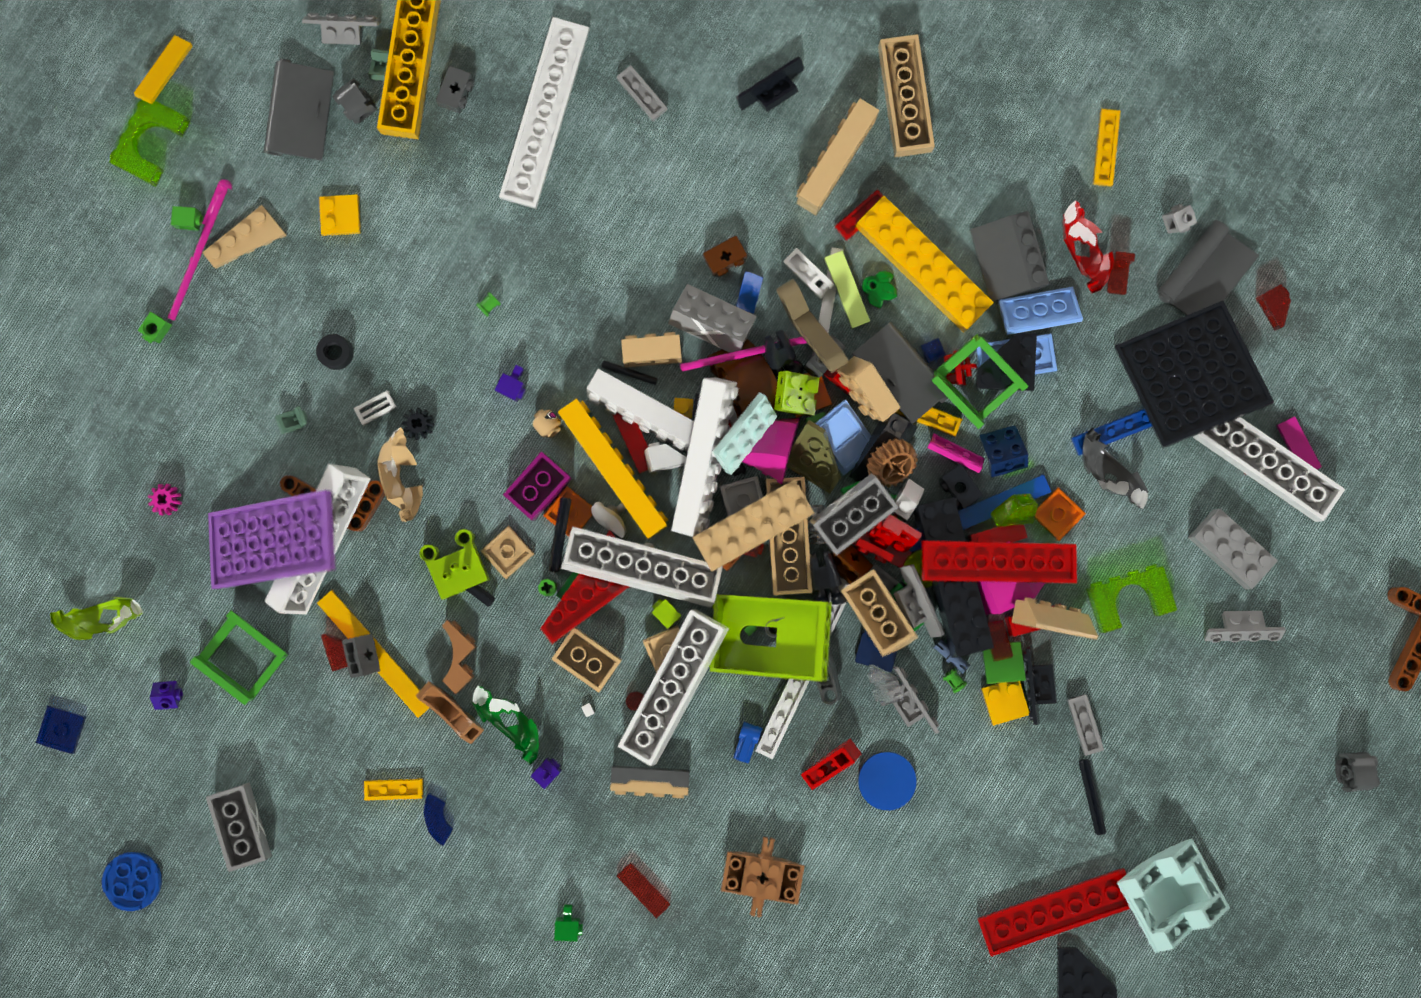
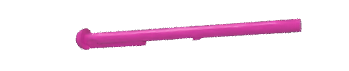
(209, 220)
(733, 355)

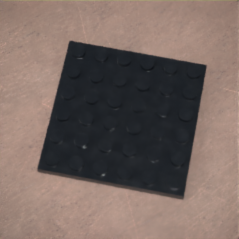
(1193, 374)

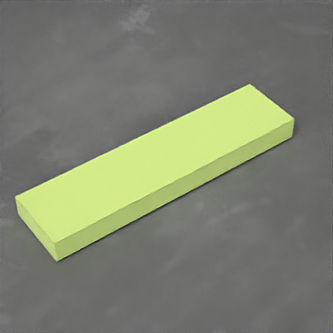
(847, 289)

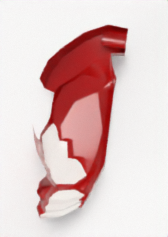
(1097, 266)

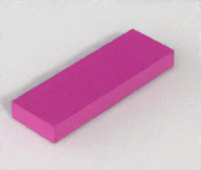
(1297, 441)
(956, 453)

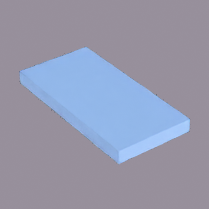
(1040, 310)
(1044, 353)

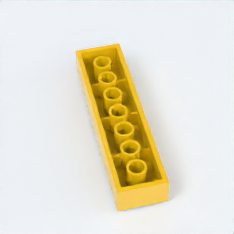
(408, 68)
(924, 264)
(611, 467)

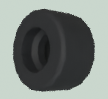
(323, 347)

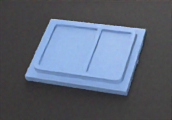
(845, 434)

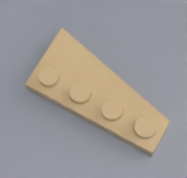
(249, 234)

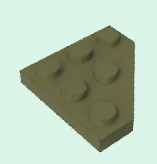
(814, 458)

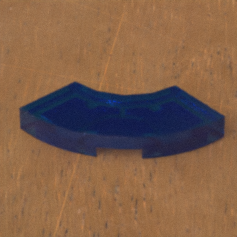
(435, 819)

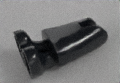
(781, 355)
(825, 578)

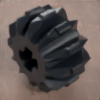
(418, 416)

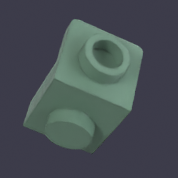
(378, 64)
(291, 420)

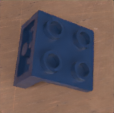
(1004, 451)
(869, 654)

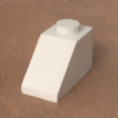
(663, 457)
(907, 499)

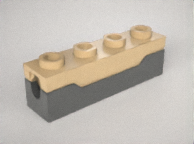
(649, 780)

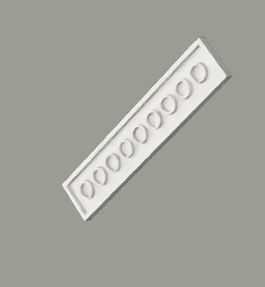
(544, 113)

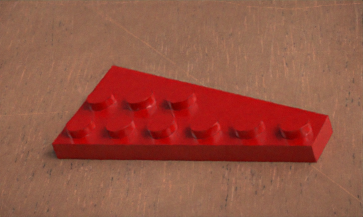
(580, 602)

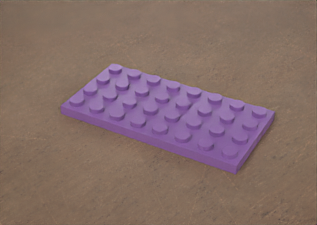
(272, 540)

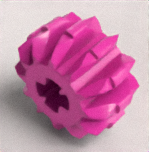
(171, 498)

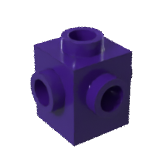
(166, 695)

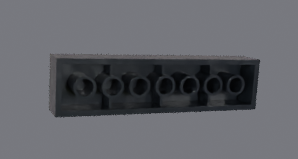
(957, 601)

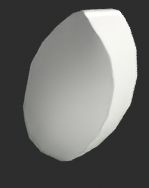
(608, 519)

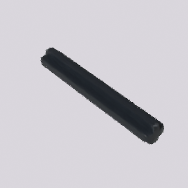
(559, 535)
(1092, 797)

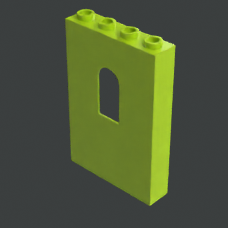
(800, 639)

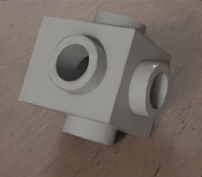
(1179, 219)

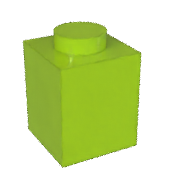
(665, 613)

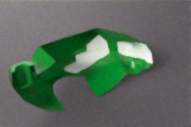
(524, 734)

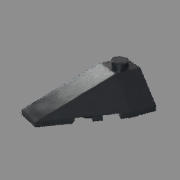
(890, 429)

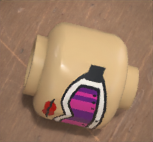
(546, 423)

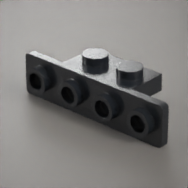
(773, 88)
(1041, 684)

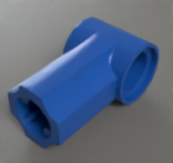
(748, 737)

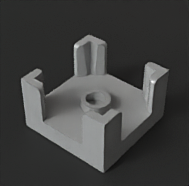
(740, 494)

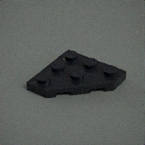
(1020, 356)
(1079, 977)

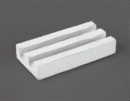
(389, 400)

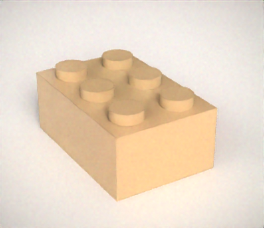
(651, 350)
(868, 389)
(586, 659)

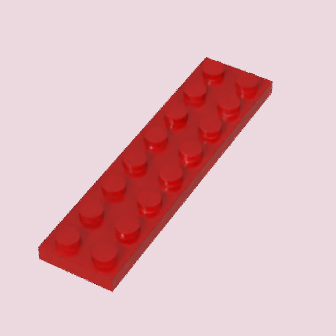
(999, 562)
(1053, 913)

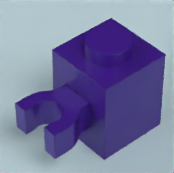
(511, 386)
(546, 772)

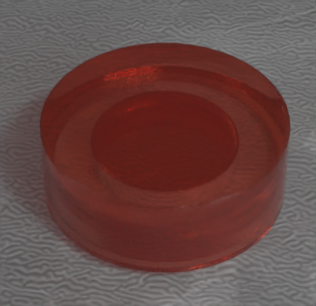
(634, 700)

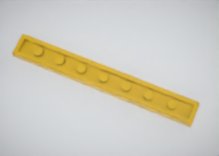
(389, 669)

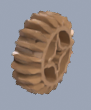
(892, 462)

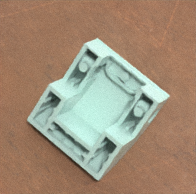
(1173, 895)

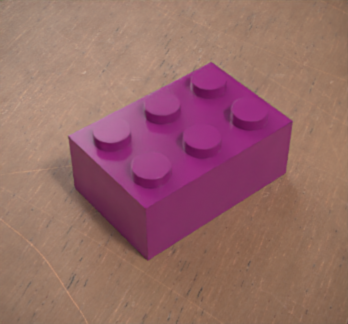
(537, 486)

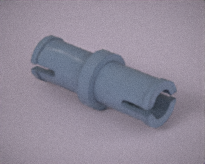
(958, 662)

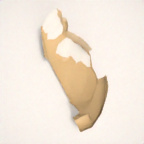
(390, 458)

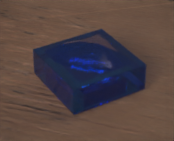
(933, 350)

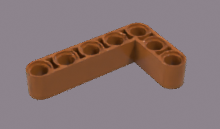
(365, 516)
(1408, 653)

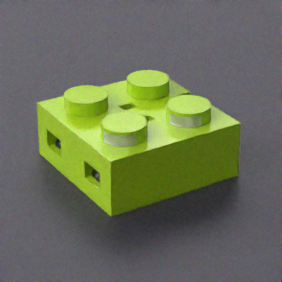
(796, 393)

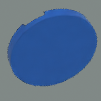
(887, 781)
(132, 881)

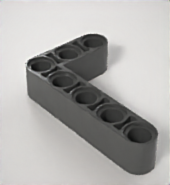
(823, 686)

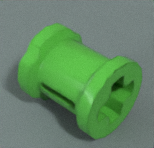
(488, 304)
(543, 583)
(954, 680)

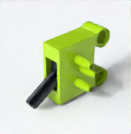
(459, 570)

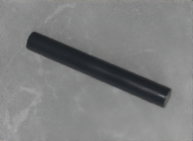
(629, 372)

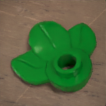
(882, 288)

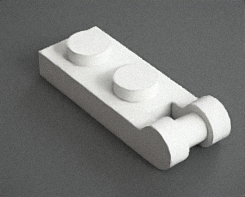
(808, 273)

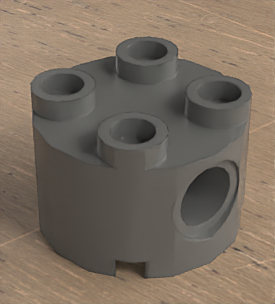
(355, 100)
(1357, 771)

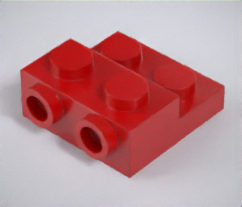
(894, 532)

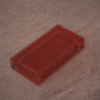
(1002, 647)

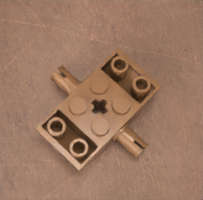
(782, 875)

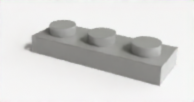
(641, 93)
(1085, 724)

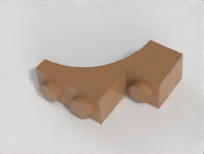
(458, 674)
(449, 710)

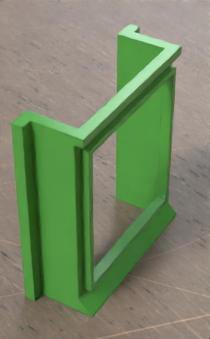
(958, 399)
(203, 664)

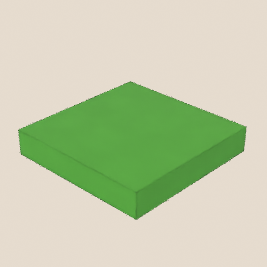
(1007, 669)

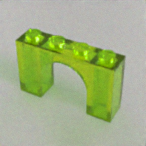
(147, 116)
(1152, 581)

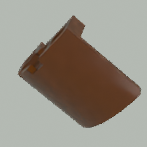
(751, 375)

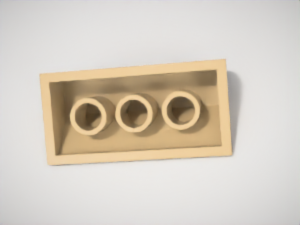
(879, 613)
(1053, 618)

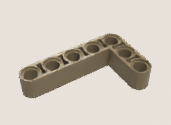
(809, 327)

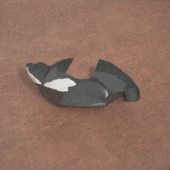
(1100, 462)

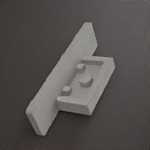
(341, 29)
(916, 604)
(1244, 626)
(911, 708)

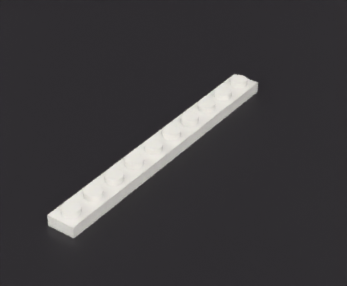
(790, 699)

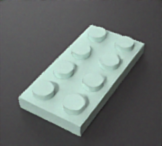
(745, 433)

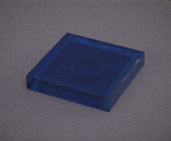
(60, 729)

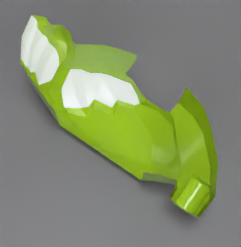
(84, 623)

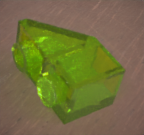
(1016, 510)

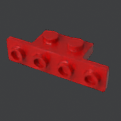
(882, 555)

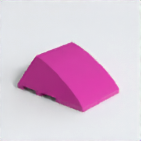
(773, 449)
(1001, 596)

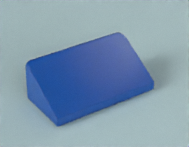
(749, 292)

